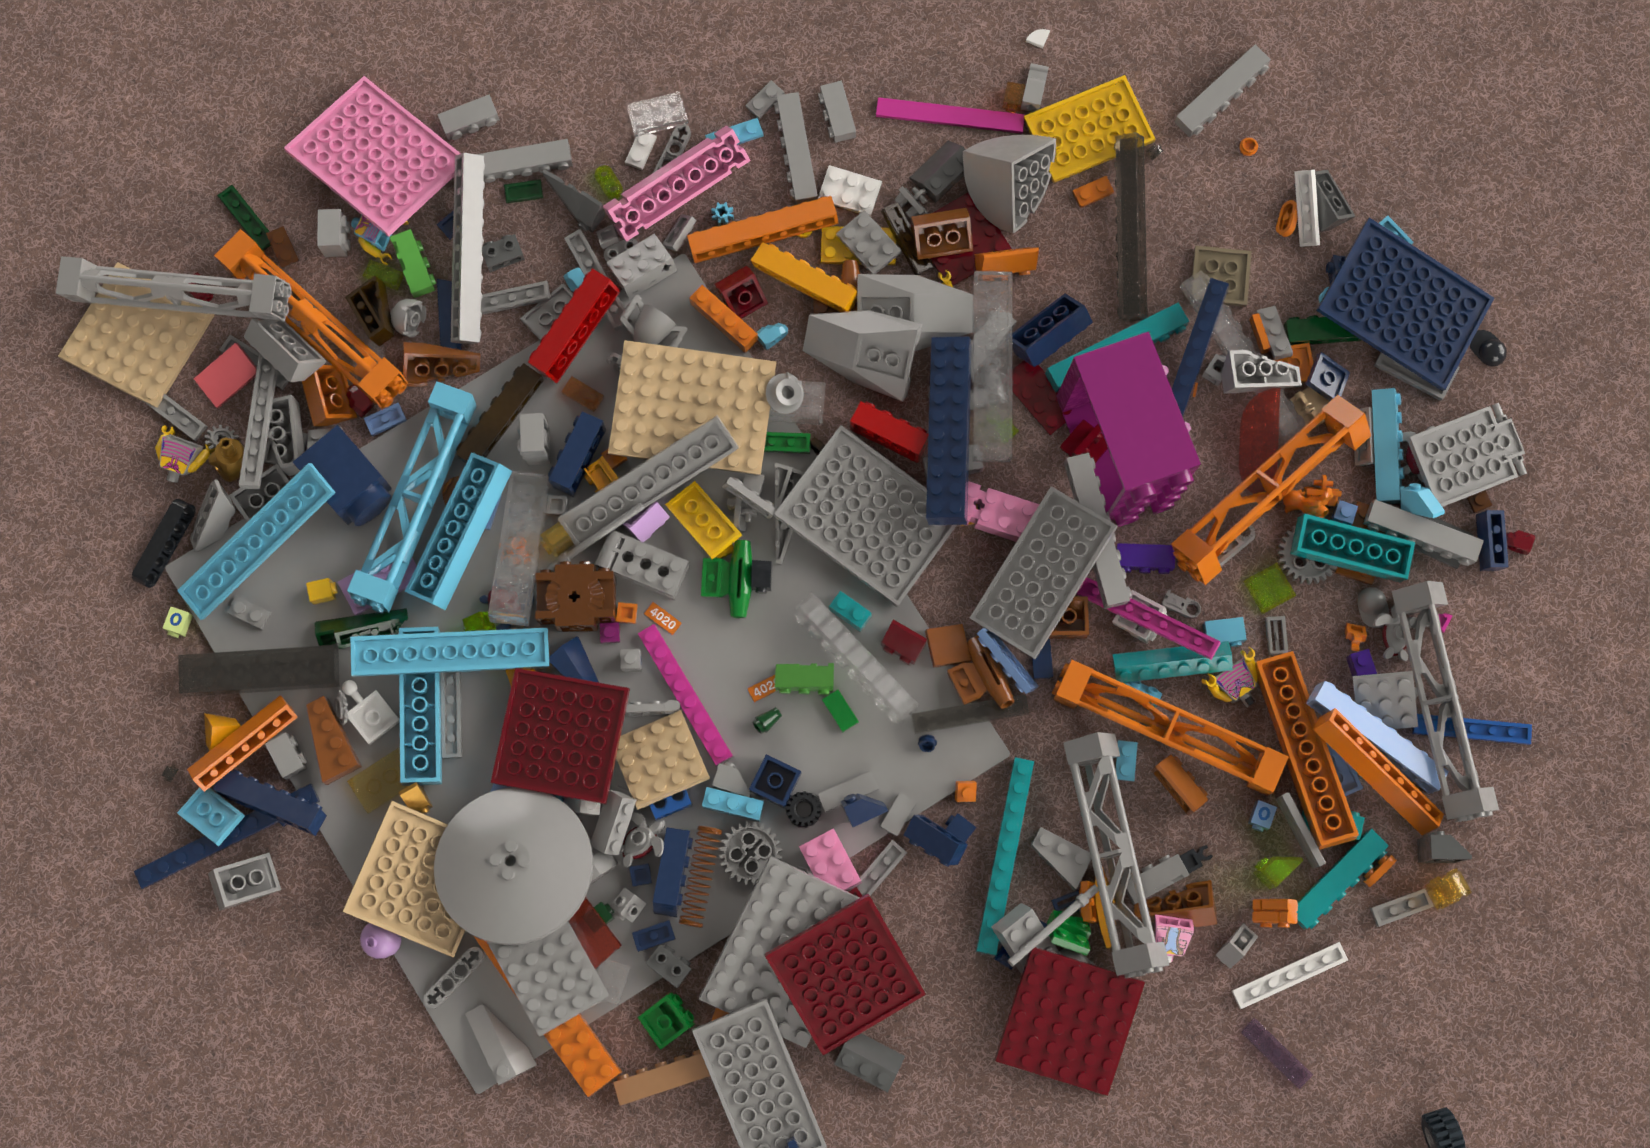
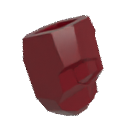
(358, 401)
(1520, 542)

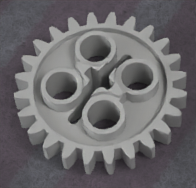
(1309, 570)
(736, 842)

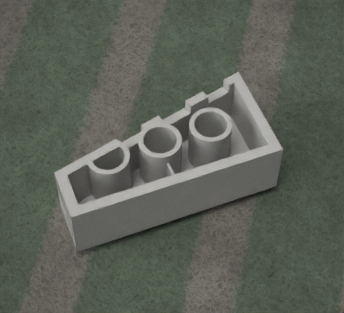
(286, 433)

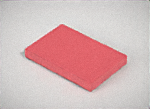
(226, 375)

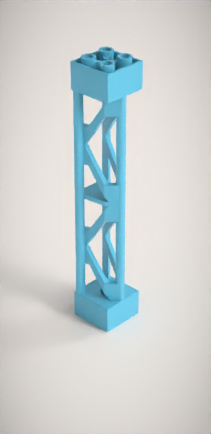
(381, 593)

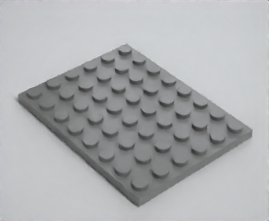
(865, 516)
(778, 909)

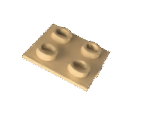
(1309, 404)

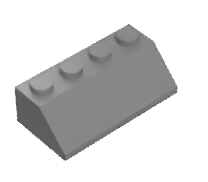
(283, 349)

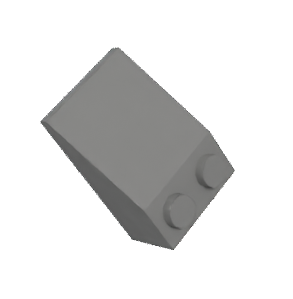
(244, 881)

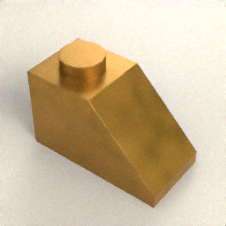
(416, 798)

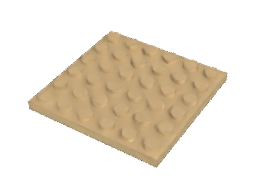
(135, 346)
(399, 885)

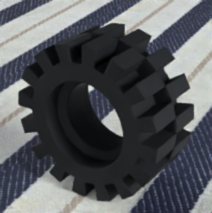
(803, 797)

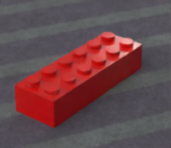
(574, 325)

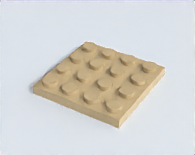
(660, 760)

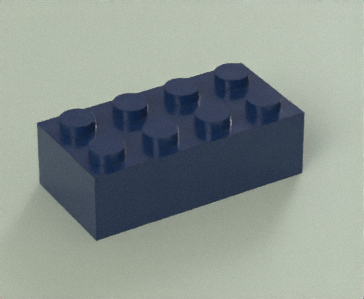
(1050, 330)
(577, 453)

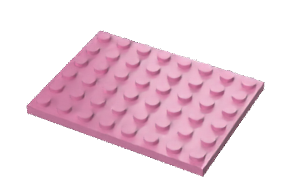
(375, 155)

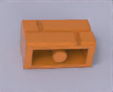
(1275, 912)

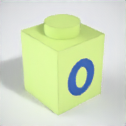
(177, 622)

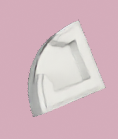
(1038, 37)

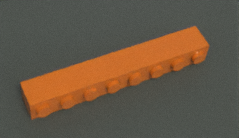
(762, 228)
(1378, 771)

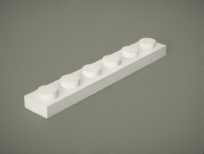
(1289, 975)

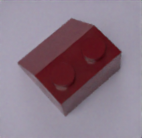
(741, 292)
(903, 642)

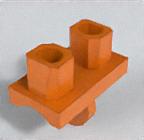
(1316, 491)

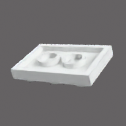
(850, 190)

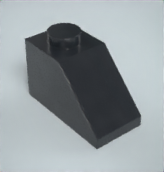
(761, 576)

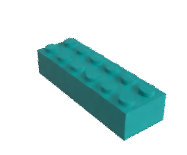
(1352, 548)

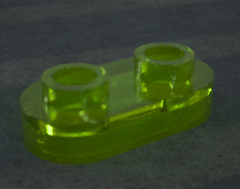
(608, 181)

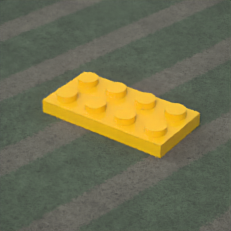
(835, 252)
(703, 520)

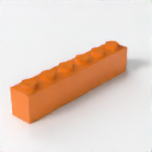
(242, 743)

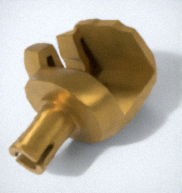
(228, 459)

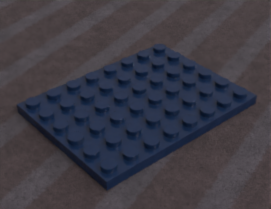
(1405, 304)

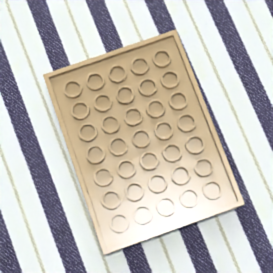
(676, 390)

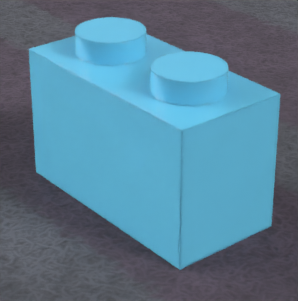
(1226, 630)

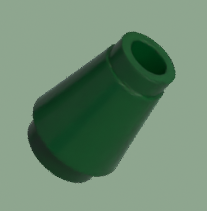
(766, 720)

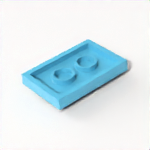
(211, 815)

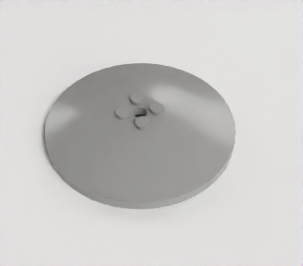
(519, 900)

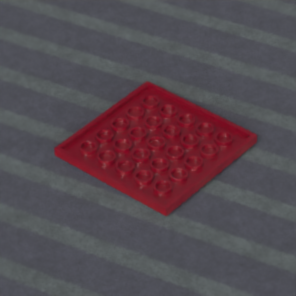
(560, 735)
(845, 974)
(1069, 1021)

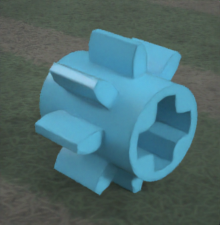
(725, 217)

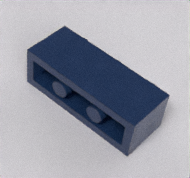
(1493, 531)
(935, 840)

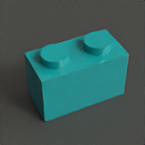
(850, 611)

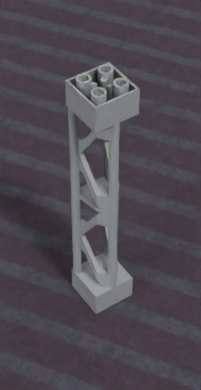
(265, 293)
(1473, 801)
(1133, 960)

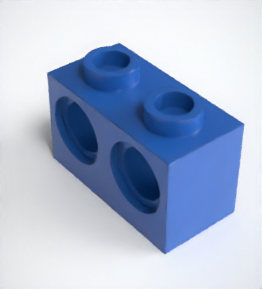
(671, 806)

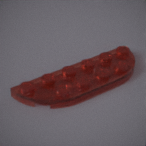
(1259, 436)

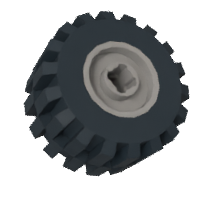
(1442, 1129)

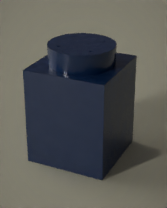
(357, 484)

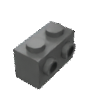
(502, 252)
(669, 966)

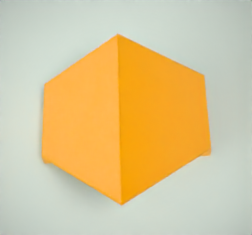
(218, 728)

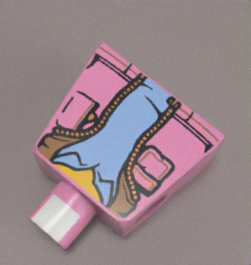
(1174, 933)

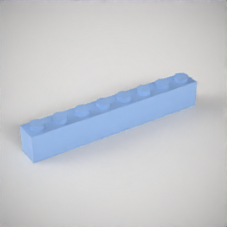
(1399, 751)

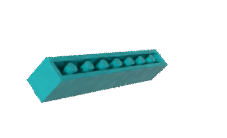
(1159, 325)

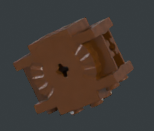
(559, 591)

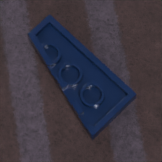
(444, 291)

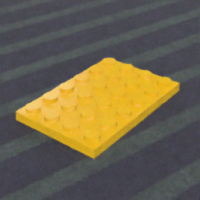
(1088, 126)

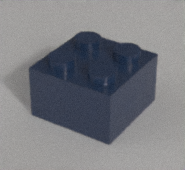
(775, 781)

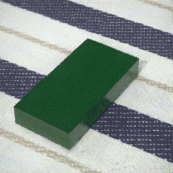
(523, 191)

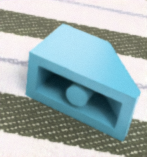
(1420, 501)

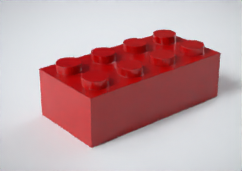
(889, 431)

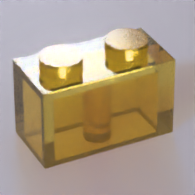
(556, 540)

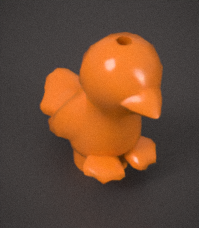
(1312, 505)

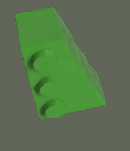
(413, 263)
(804, 678)

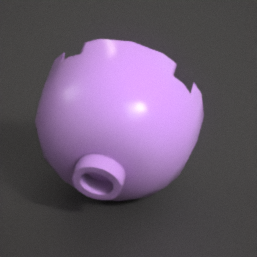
(379, 942)

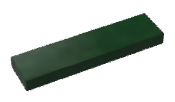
(245, 216)

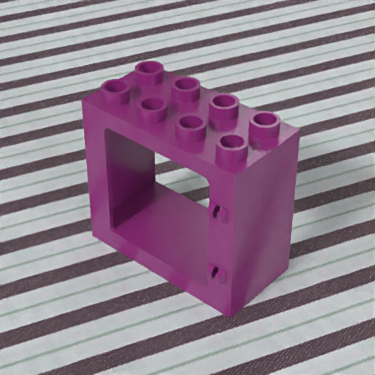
(1145, 434)

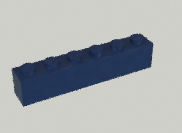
(271, 802)

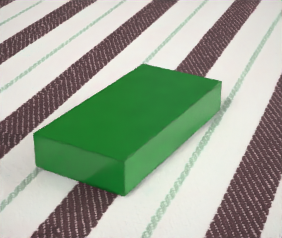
(840, 710)

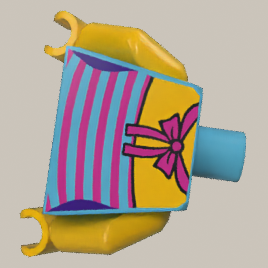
(371, 237)

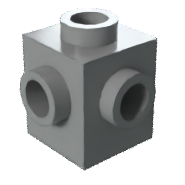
(627, 905)

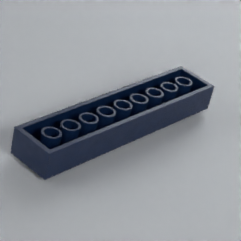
(949, 431)

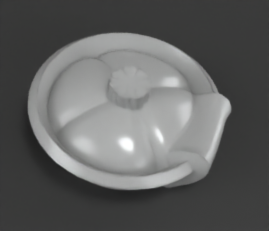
(784, 393)

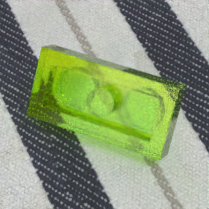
(389, 276)

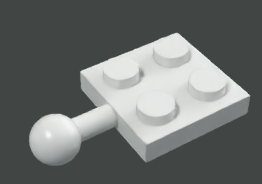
(370, 715)

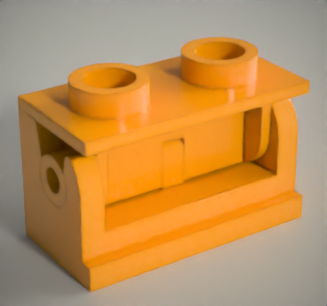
(600, 474)

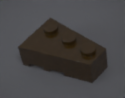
(372, 310)

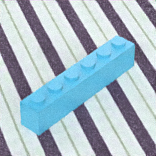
(1387, 445)

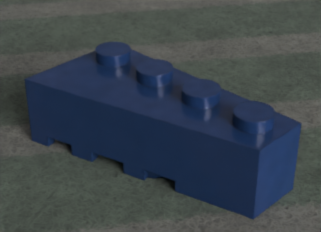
(671, 872)

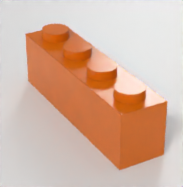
(723, 318)

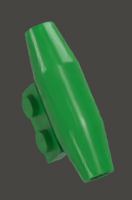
(730, 578)

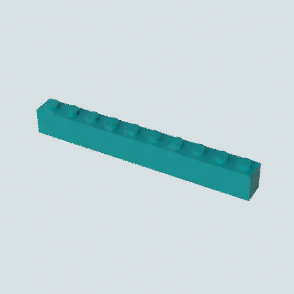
(1005, 854)

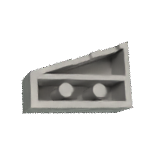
(1062, 856)
(1158, 877)

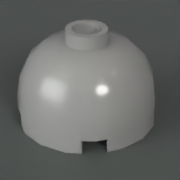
(408, 313)

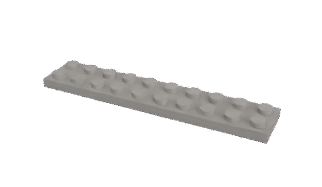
(650, 479)

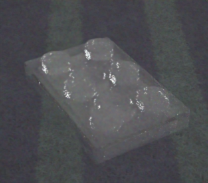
(657, 114)

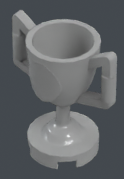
(649, 328)

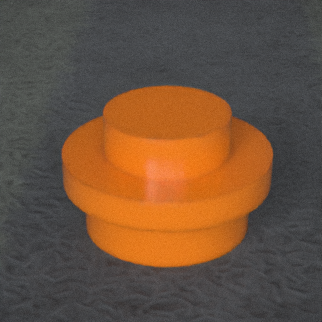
(1248, 146)

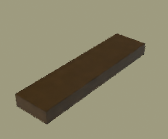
(904, 236)

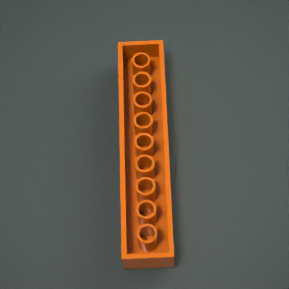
(1307, 752)
(575, 1046)

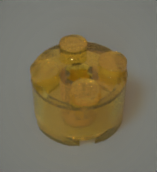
(1448, 889)

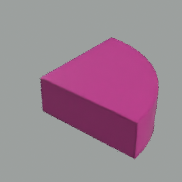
(1444, 621)

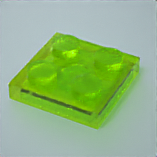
(1269, 588)

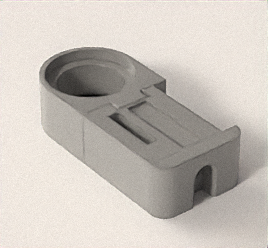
(1179, 604)

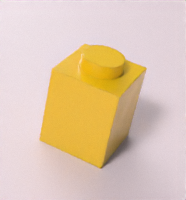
(321, 591)

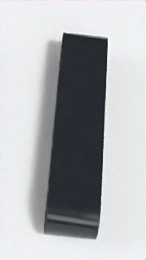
(163, 543)

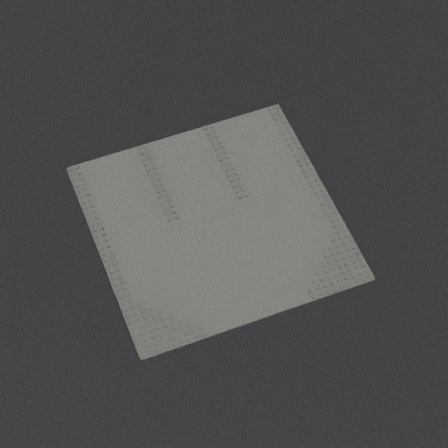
(713, 649)

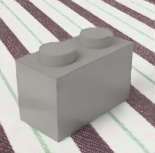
(286, 755)

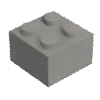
(333, 233)

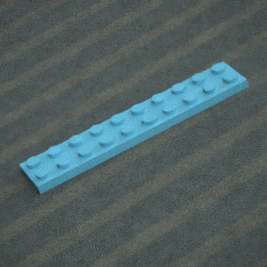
(256, 541)
(449, 652)

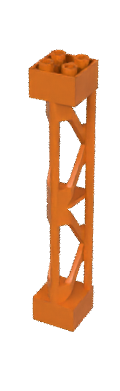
(380, 381)
(1344, 424)
(1075, 688)

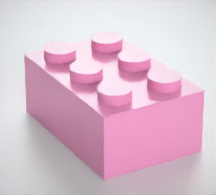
(830, 861)

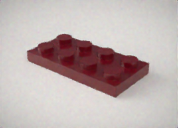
(1038, 396)

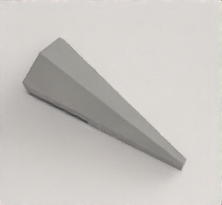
(785, 481)

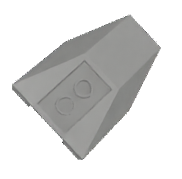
(914, 298)
(865, 348)

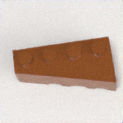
(332, 745)

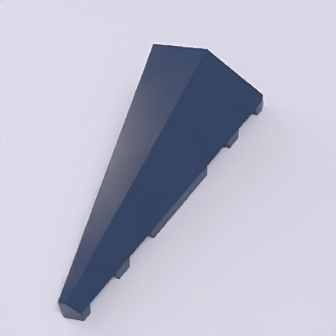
(573, 661)

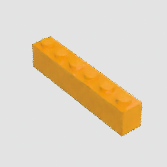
(805, 278)

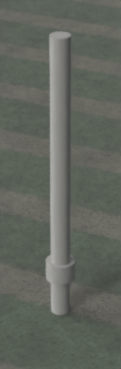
(597, 536)
(1081, 901)

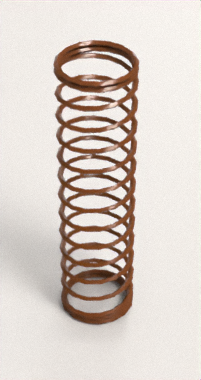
(709, 830)

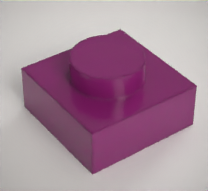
(609, 632)

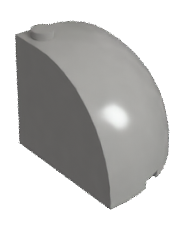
(1009, 177)

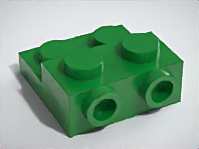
(1071, 934)
(667, 1020)

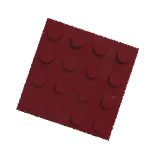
(985, 238)

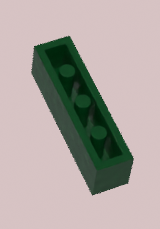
(1316, 331)

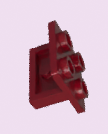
(1085, 440)

